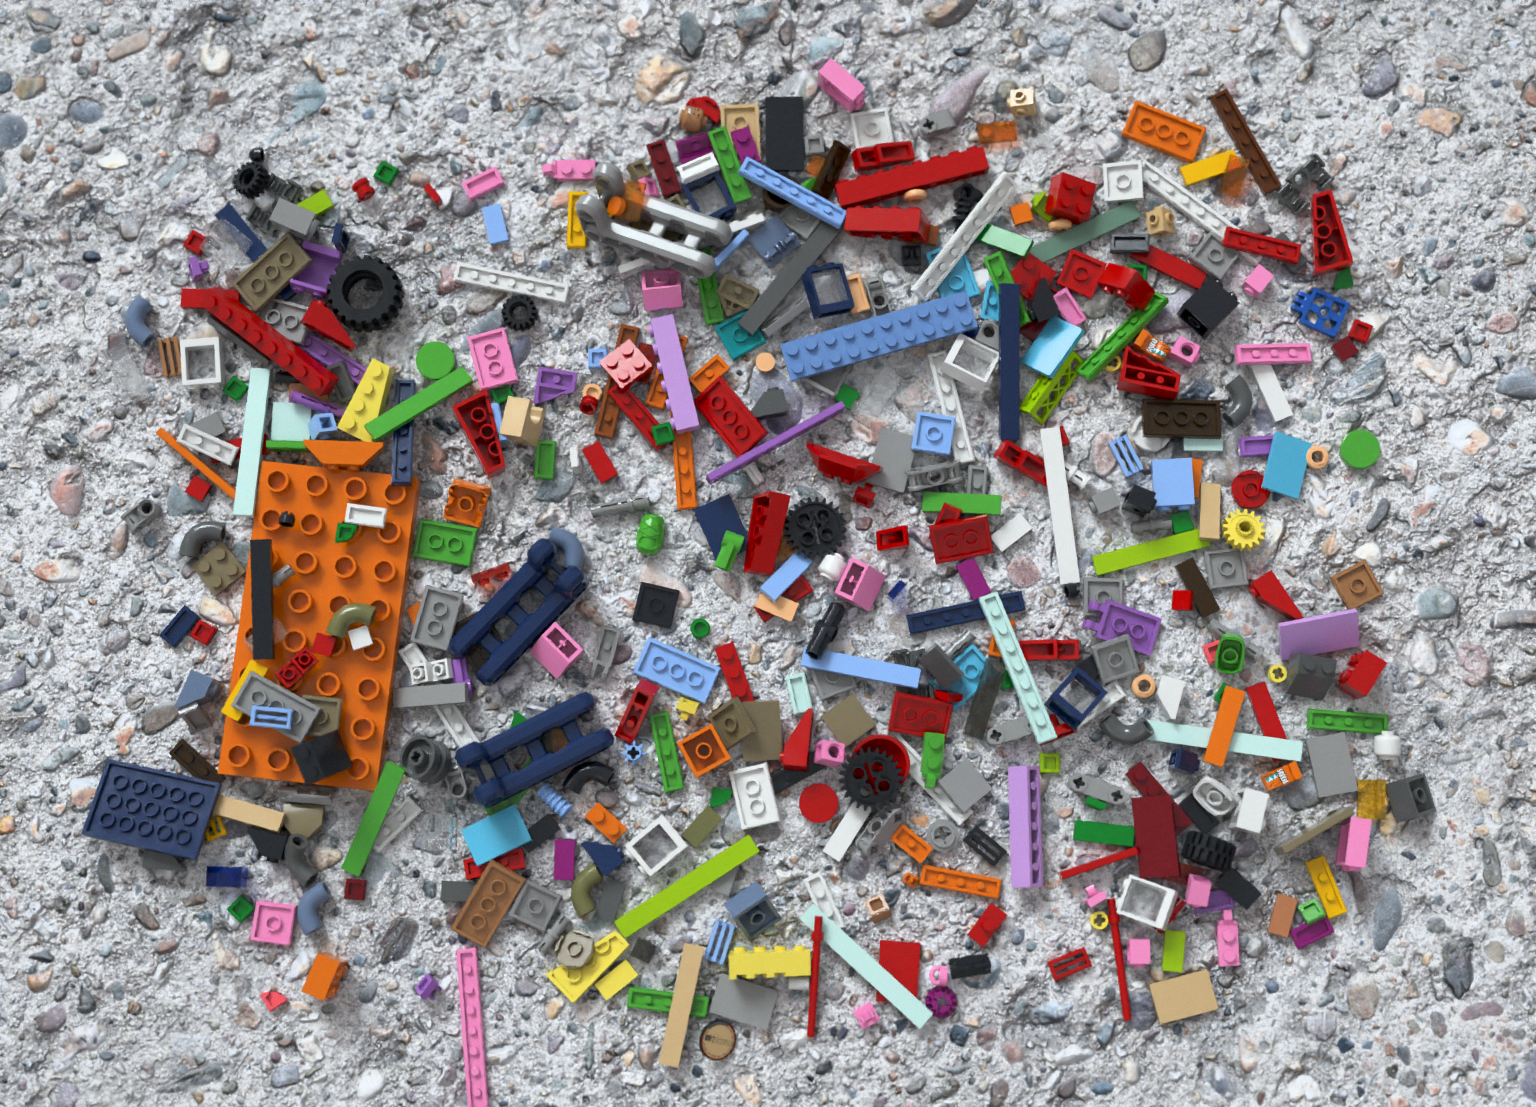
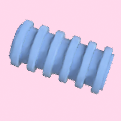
(554, 800)

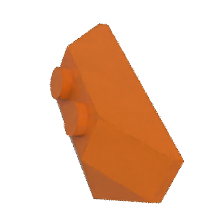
(344, 454)

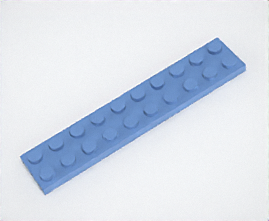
(878, 336)

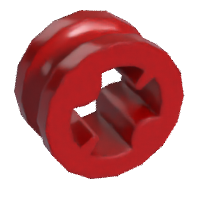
(589, 410)

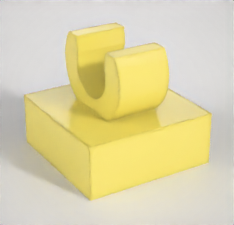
(687, 706)

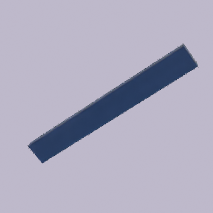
(1009, 360)

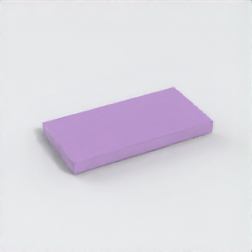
(1319, 634)

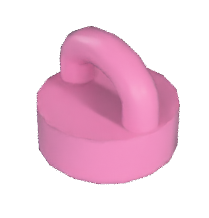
(943, 975)

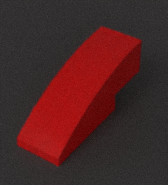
(882, 155)
(1021, 461)
(1051, 650)

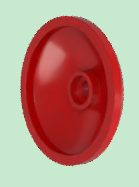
(893, 747)

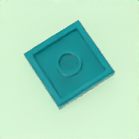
(736, 339)

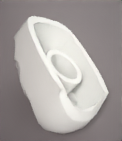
(1214, 796)

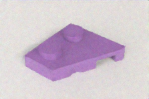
(554, 384)

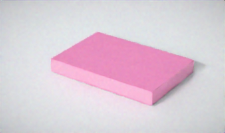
(492, 359)

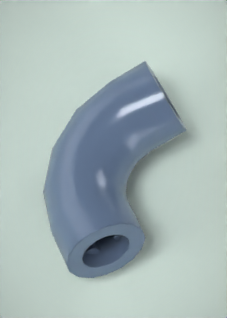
(136, 321)
(570, 545)
(309, 906)

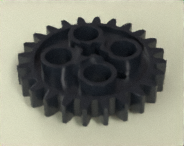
(832, 525)
(888, 773)

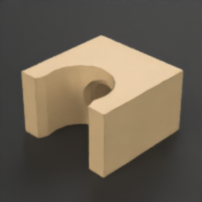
(522, 421)

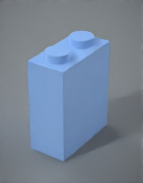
(1173, 484)

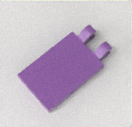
(1122, 620)

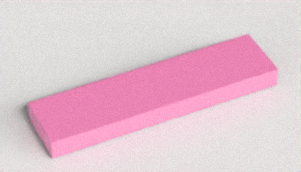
(1272, 354)

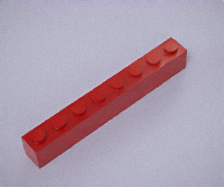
(918, 175)
(269, 341)

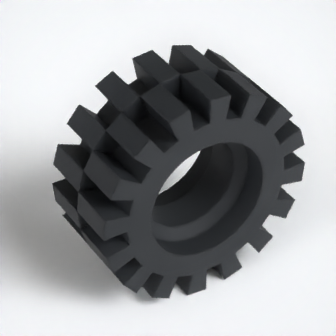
(257, 185)
(514, 302)

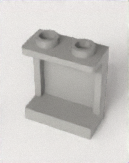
(827, 383)

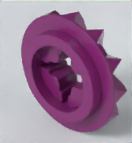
(950, 998)

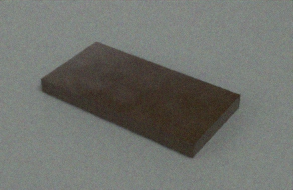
(1181, 418)

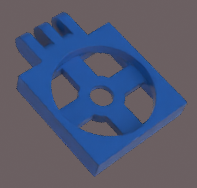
(1307, 305)

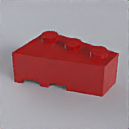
(1146, 377)

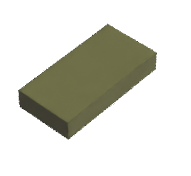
(701, 826)

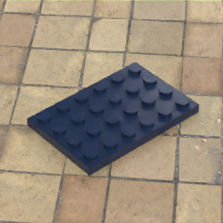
(151, 809)

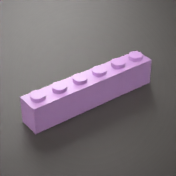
(675, 374)
(1025, 826)

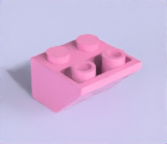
(859, 584)
(556, 650)

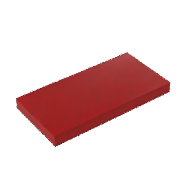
(730, 417)

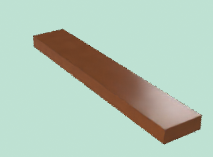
(609, 411)

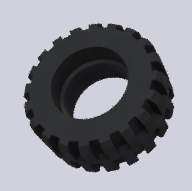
(349, 275)

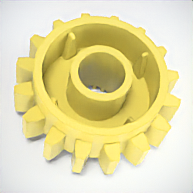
(1243, 540)

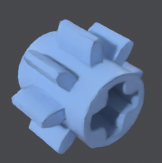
(637, 757)

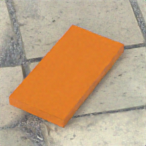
(1163, 132)

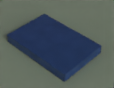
(716, 519)

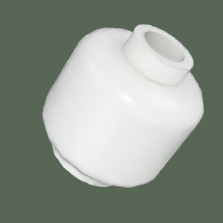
(832, 568)
(1387, 745)

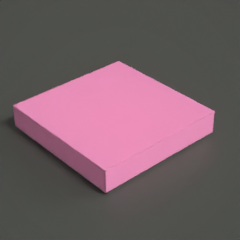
(273, 923)

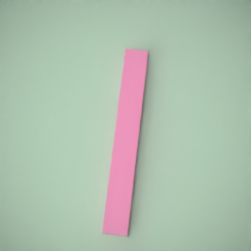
(472, 1028)

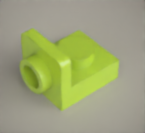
(1039, 205)

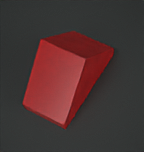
(893, 538)

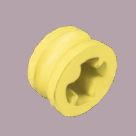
(1111, 369)
(1283, 672)
(1094, 915)

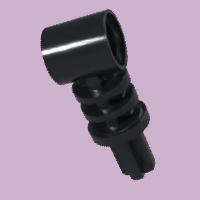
(963, 203)

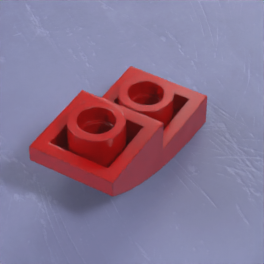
(297, 668)

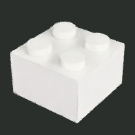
(1249, 811)

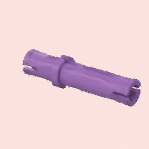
(316, 404)

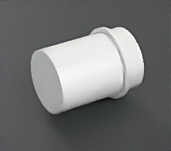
(799, 982)

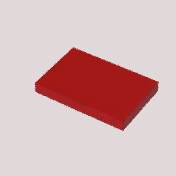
(961, 539)
(919, 714)
(902, 962)

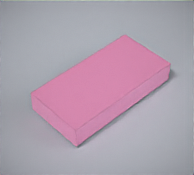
(483, 183)
(1069, 308)

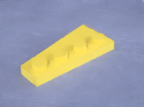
(576, 982)

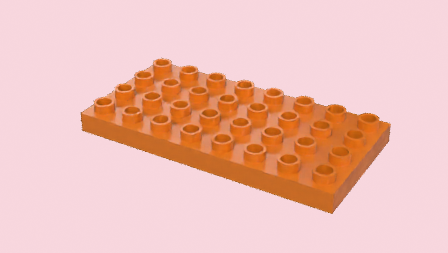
(328, 576)

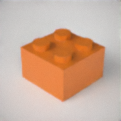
(704, 751)
(325, 976)

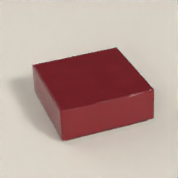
(1344, 349)
(355, 889)

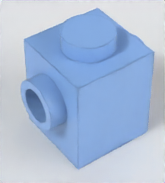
(322, 426)

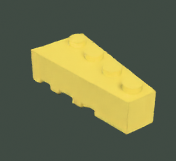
(368, 400)
(769, 962)

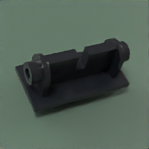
(970, 966)

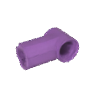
(461, 674)

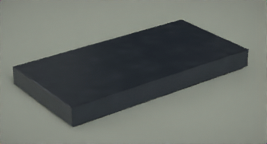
(784, 134)

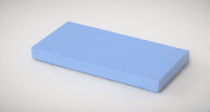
(677, 670)

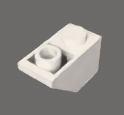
(1168, 695)

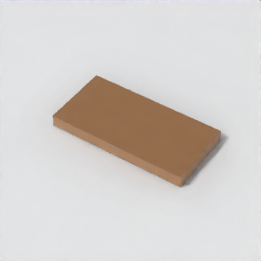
(488, 903)

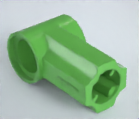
(730, 547)

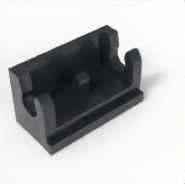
(1238, 888)

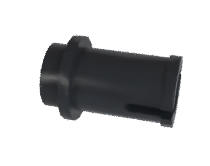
(285, 377)

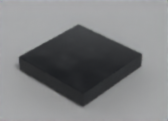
(656, 605)

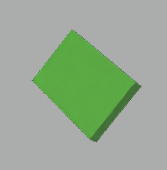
(445, 543)

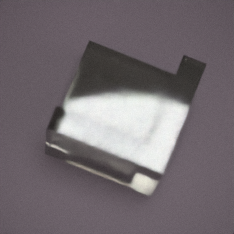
(643, 950)

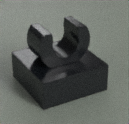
(911, 255)

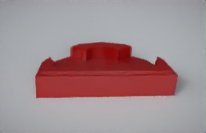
(709, 106)

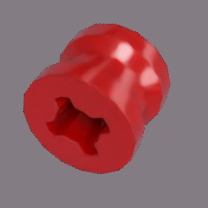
(363, 189)

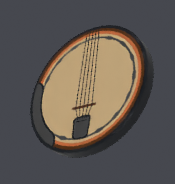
(717, 1040)

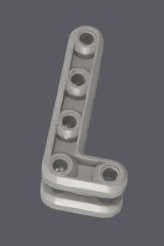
(662, 215)

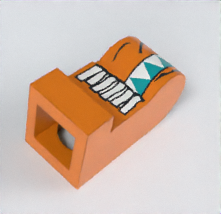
(1151, 347)
(1281, 776)

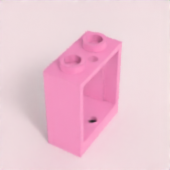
(841, 86)
(1353, 844)

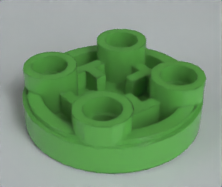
(435, 360)
(1359, 449)

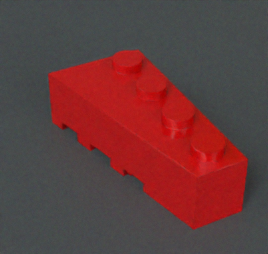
(888, 223)
(1328, 237)
(479, 428)
(765, 532)

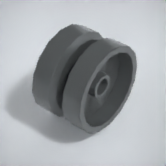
(425, 759)

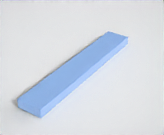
(792, 192)
(864, 668)

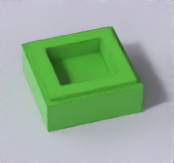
(1311, 911)

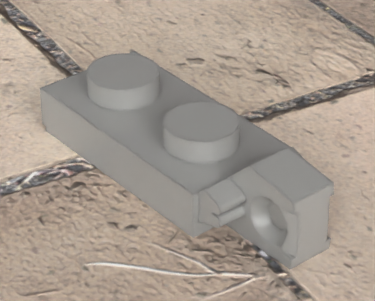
(308, 794)

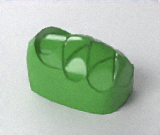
(650, 534)
(1230, 654)

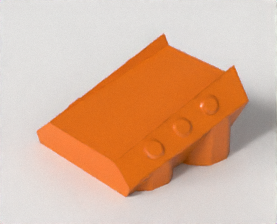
(467, 502)

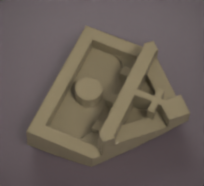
(735, 294)
(303, 819)

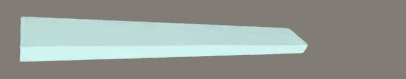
(252, 442)
(1017, 668)
(1239, 743)
(869, 968)

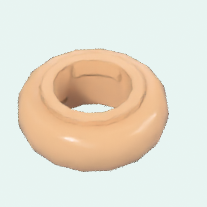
(914, 195)
(1060, 225)
(1324, 454)
(1152, 686)

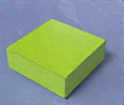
(1049, 762)

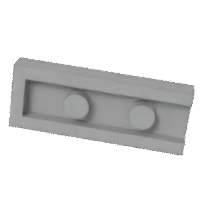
(785, 316)

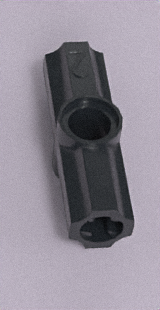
(825, 631)

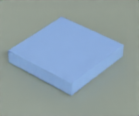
(933, 433)

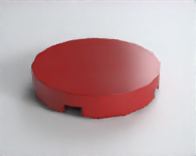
(1247, 490)
(818, 803)

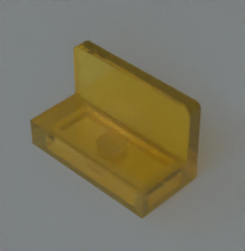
(1371, 799)

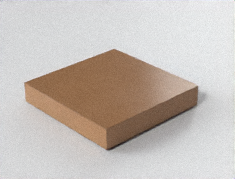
(1356, 585)

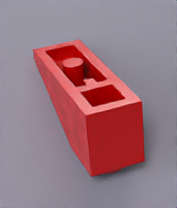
(325, 323)
(1273, 595)
(637, 710)
(797, 748)

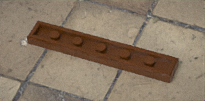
(1245, 142)

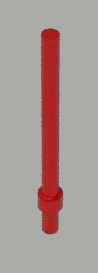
(1113, 920)
(817, 938)

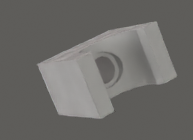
(295, 220)

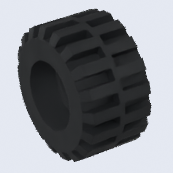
(1208, 851)

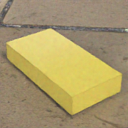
(616, 979)

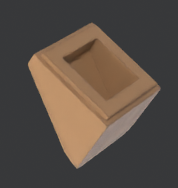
(878, 908)

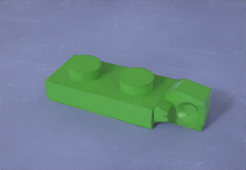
(932, 757)

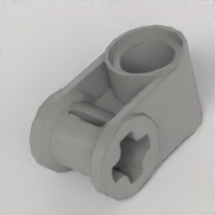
(940, 123)
(137, 516)
(455, 778)

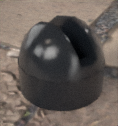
(257, 155)
(287, 520)
(1070, 590)

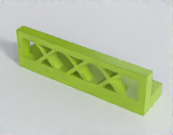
(1039, 393)

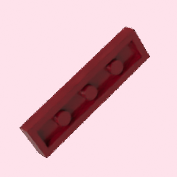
(1149, 786)

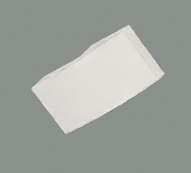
(431, 671)

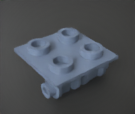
(774, 240)

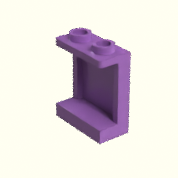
(316, 275)

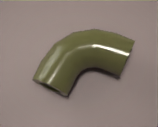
(351, 614)
(582, 889)

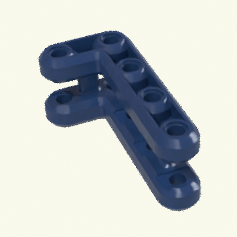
(506, 603)
(528, 734)

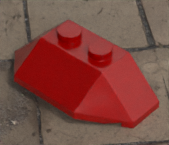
(841, 465)

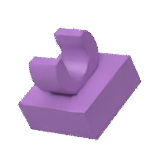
(197, 269)
(426, 987)

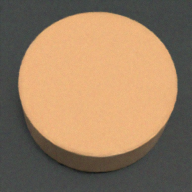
(765, 362)
(593, 390)

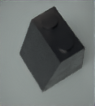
(1208, 307)
(321, 757)

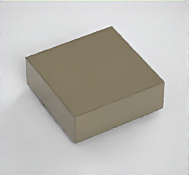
(638, 170)

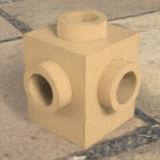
(1022, 102)
(1160, 222)

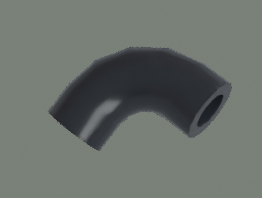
(588, 772)

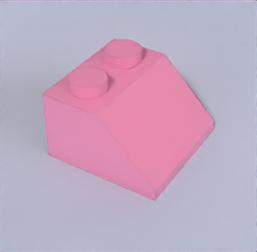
(661, 289)

